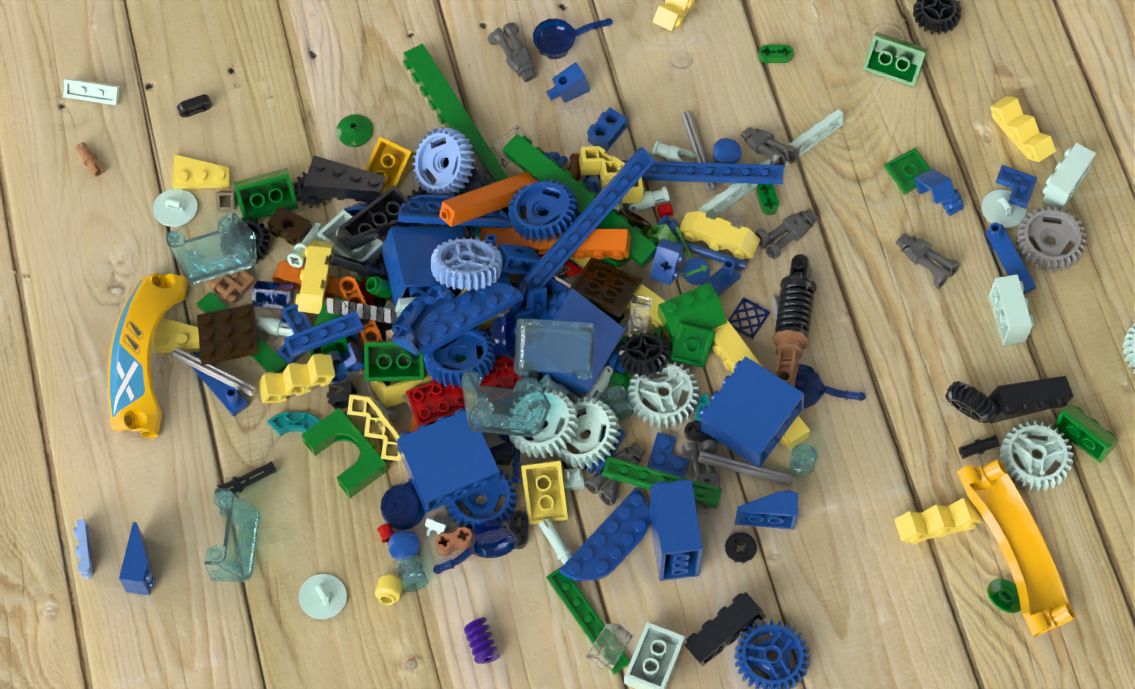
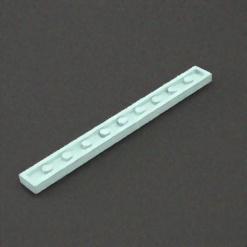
(802, 143)

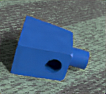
(569, 84)

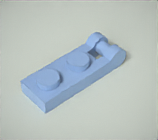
(84, 549)

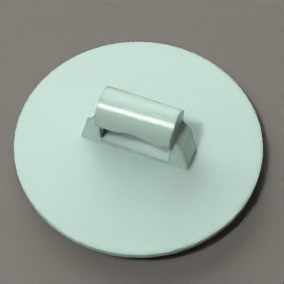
(175, 207)
(998, 209)
(322, 596)

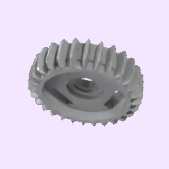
(1064, 232)

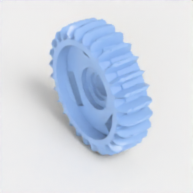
(431, 159)
(452, 269)

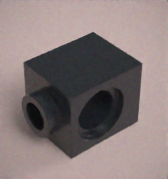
(339, 394)

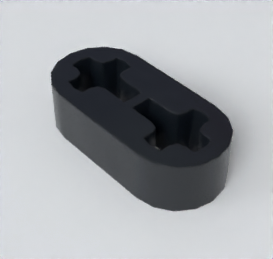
(194, 106)
(699, 435)
(523, 529)

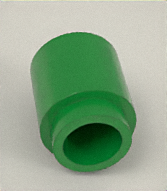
(378, 287)

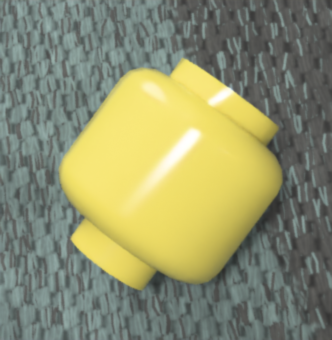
(389, 589)

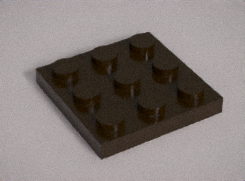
(606, 286)
(227, 334)

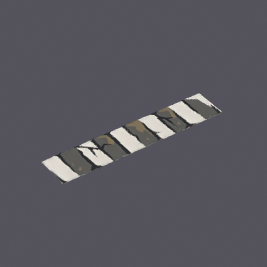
(364, 311)

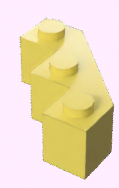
(672, 12)
(1022, 129)
(596, 162)
(719, 234)
(314, 277)
(296, 379)
(377, 424)
(938, 521)

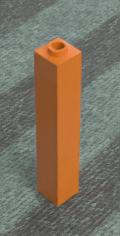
(483, 200)

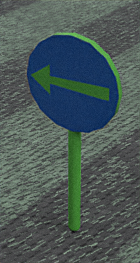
(695, 269)

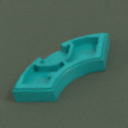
(292, 421)

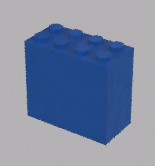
(408, 258)
(573, 307)
(751, 411)
(447, 460)
(675, 530)

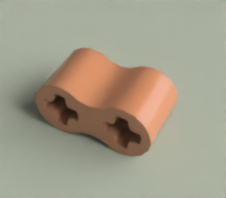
(453, 541)

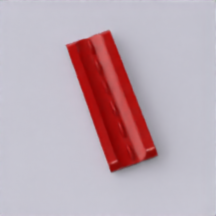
(435, 400)

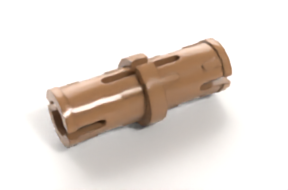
(89, 159)

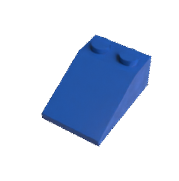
(771, 511)
(136, 569)

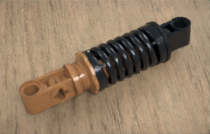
(793, 318)

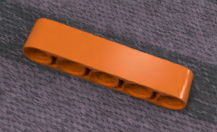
(288, 274)
(355, 294)

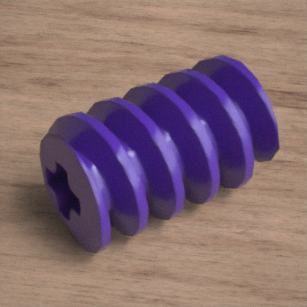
(479, 641)

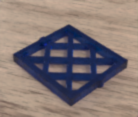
(755, 307)

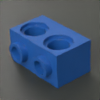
(610, 131)

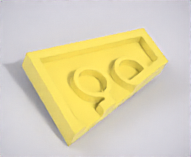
(199, 174)
(175, 334)

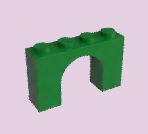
(338, 428)

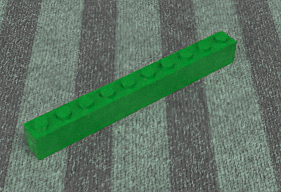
(447, 106)
(540, 167)

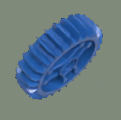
(537, 199)
(465, 346)
(485, 511)
(778, 670)

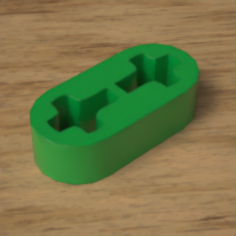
(776, 53)
(771, 197)

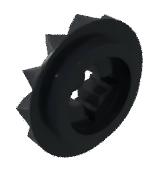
(741, 539)

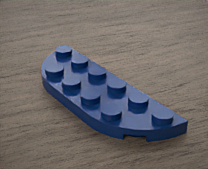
(427, 209)
(464, 314)
(610, 541)

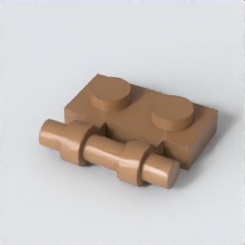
(238, 281)

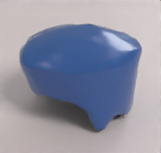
(726, 151)
(403, 545)

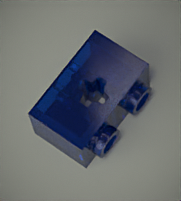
(272, 294)

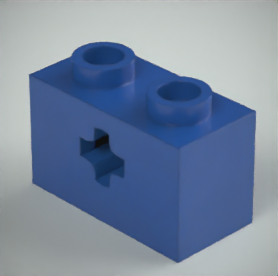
(667, 252)
(517, 258)

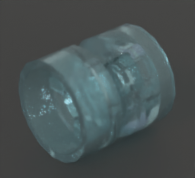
(616, 399)
(802, 460)
(412, 574)

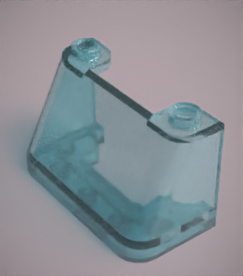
(215, 253)
(554, 347)
(504, 410)
(236, 557)

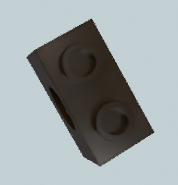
(285, 218)

